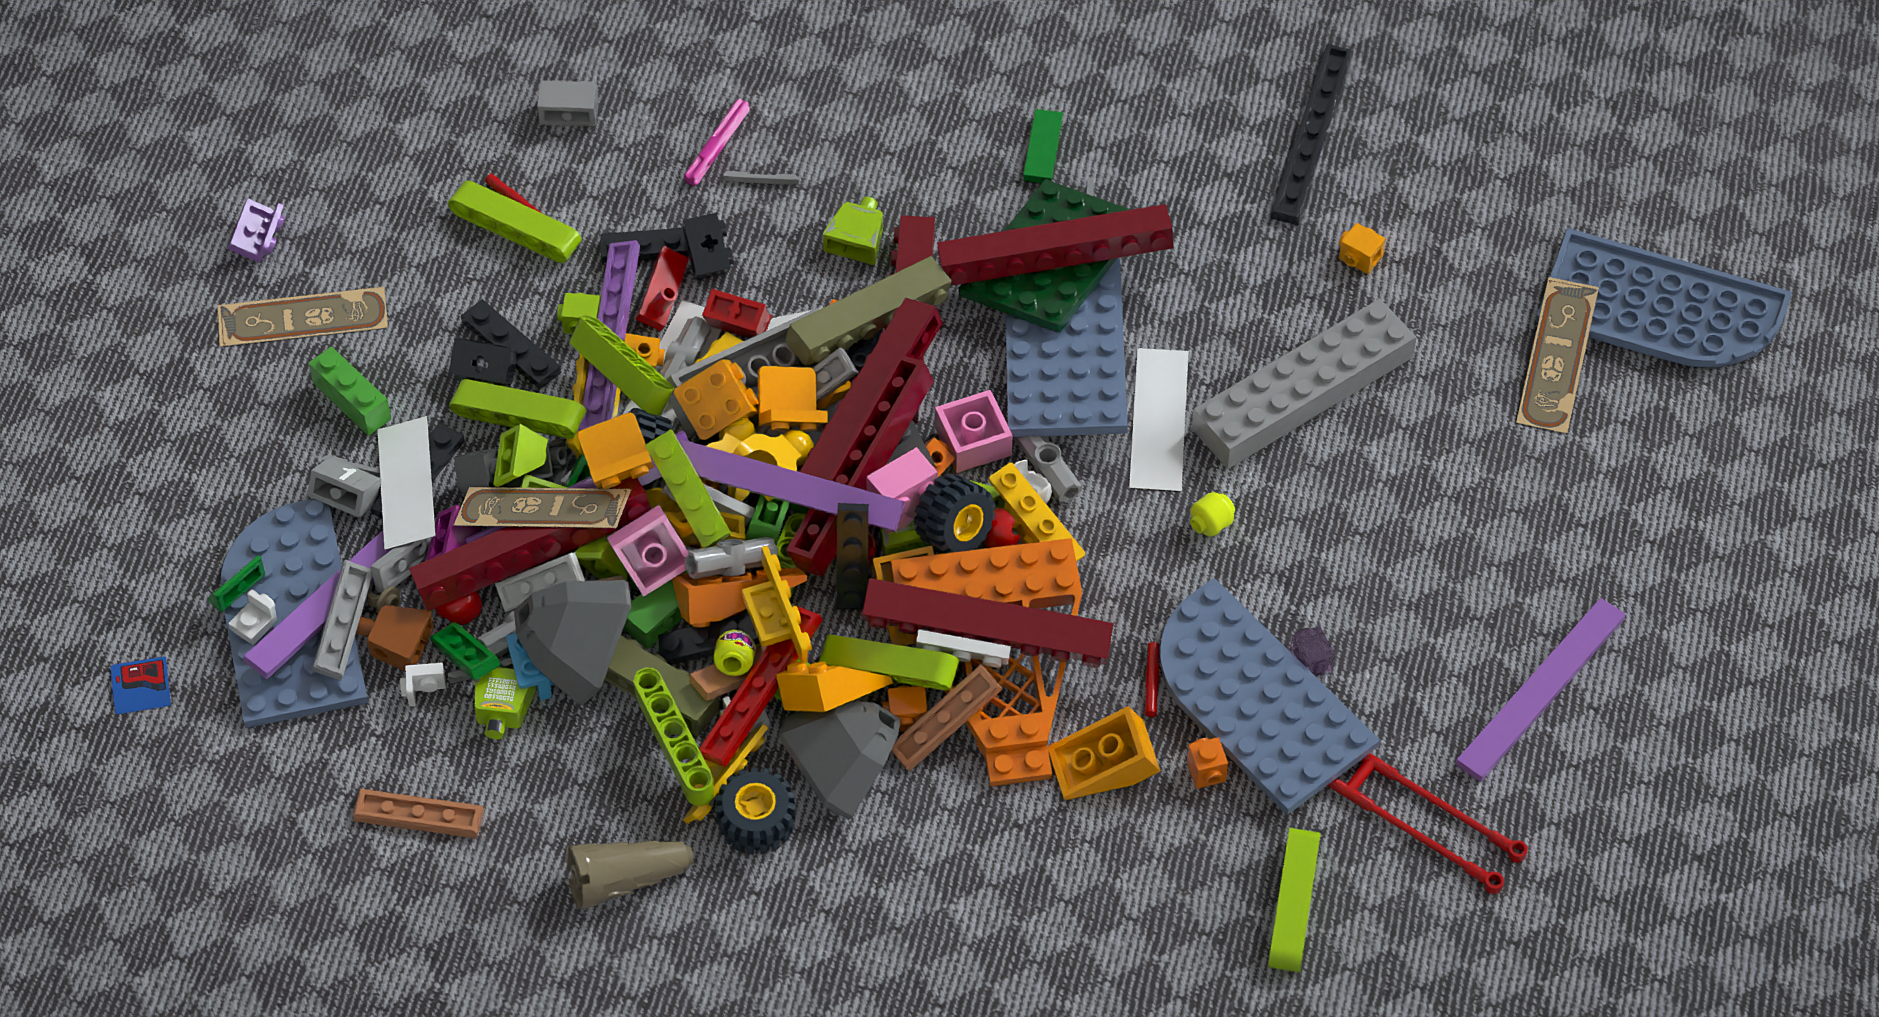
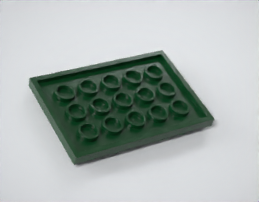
(1050, 295)

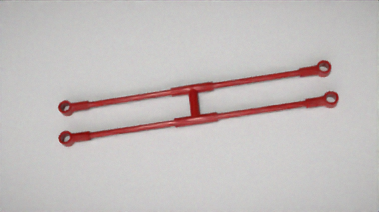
(1372, 762)

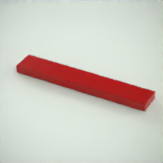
(753, 695)

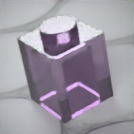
(1313, 650)

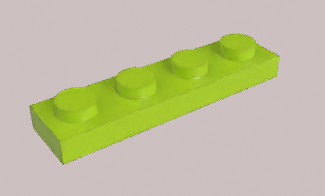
(688, 489)

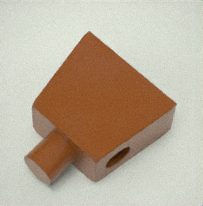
(397, 635)

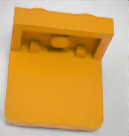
(716, 398)
(788, 399)
(615, 451)

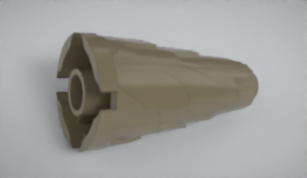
(618, 868)

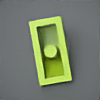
(518, 454)
(601, 559)

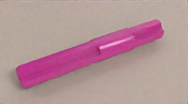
(716, 142)

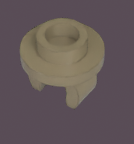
(389, 597)

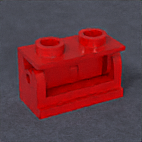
(736, 314)

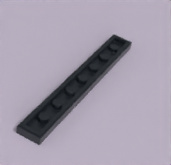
(1312, 134)

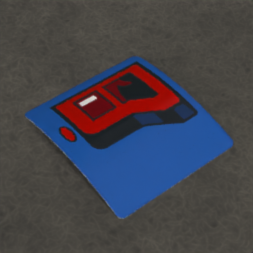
(140, 685)

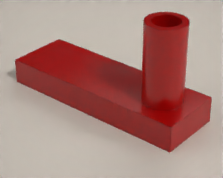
(662, 288)

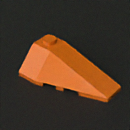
(718, 596)

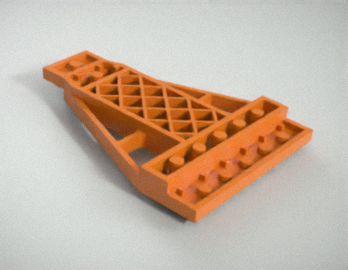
(1018, 575)

